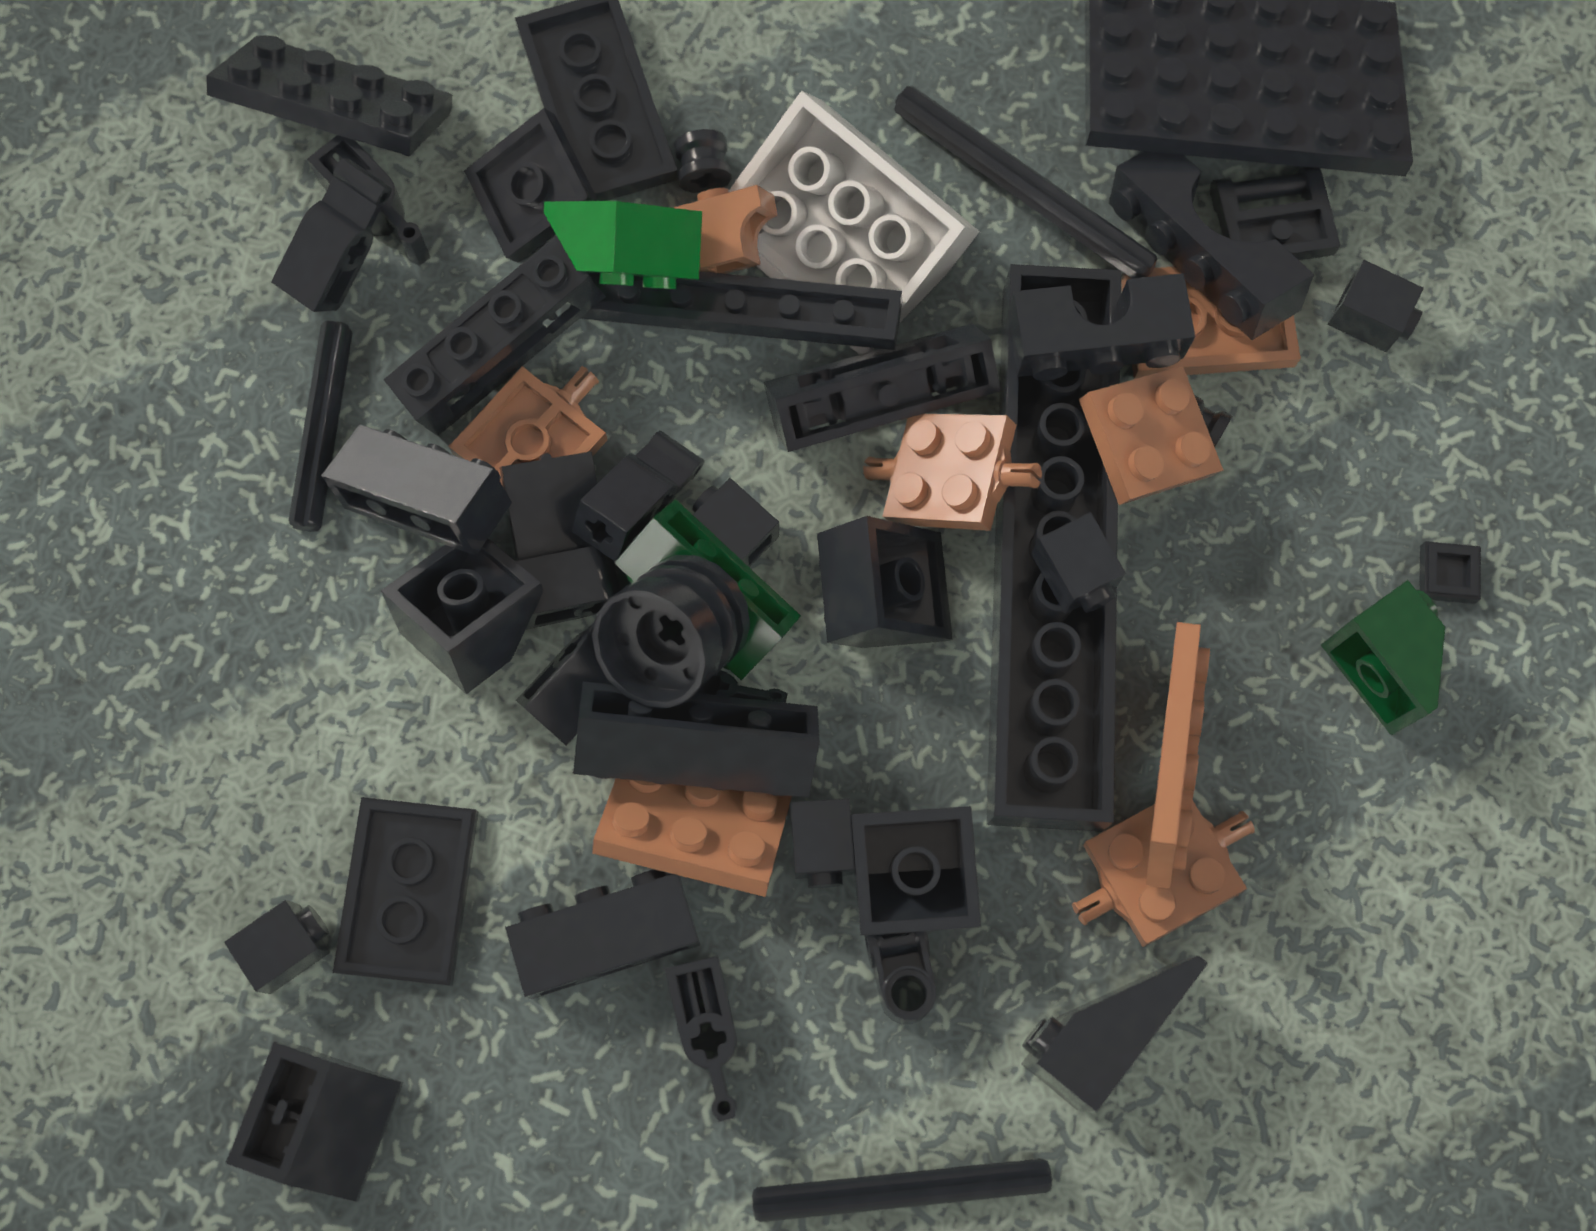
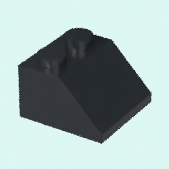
(883, 584)
(464, 610)
(915, 870)

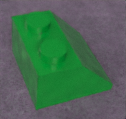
(629, 240)

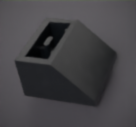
(314, 1122)

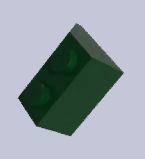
(1393, 656)

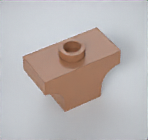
(732, 226)

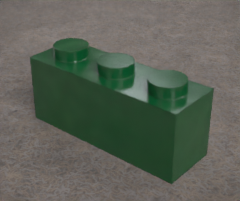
(681, 533)

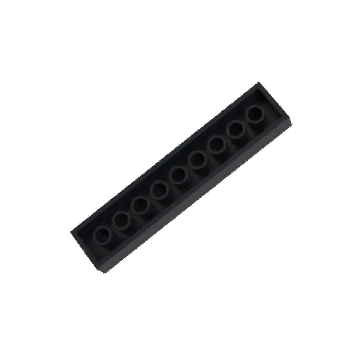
(1048, 667)

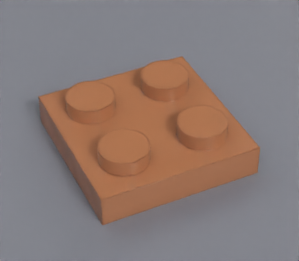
(1150, 434)

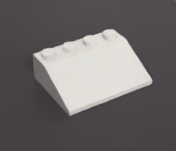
(849, 210)

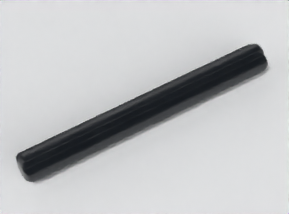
(901, 1190)

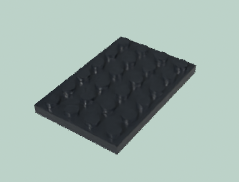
(1250, 81)

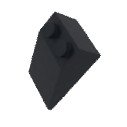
(1096, 1044)

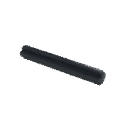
(320, 426)

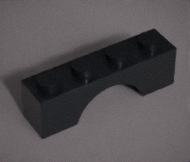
(1247, 281)

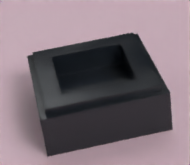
(1450, 572)

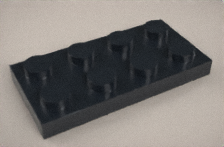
(330, 94)
(599, 94)

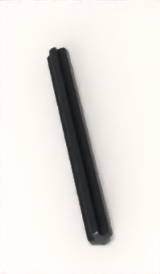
(1025, 183)

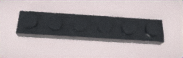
(759, 308)

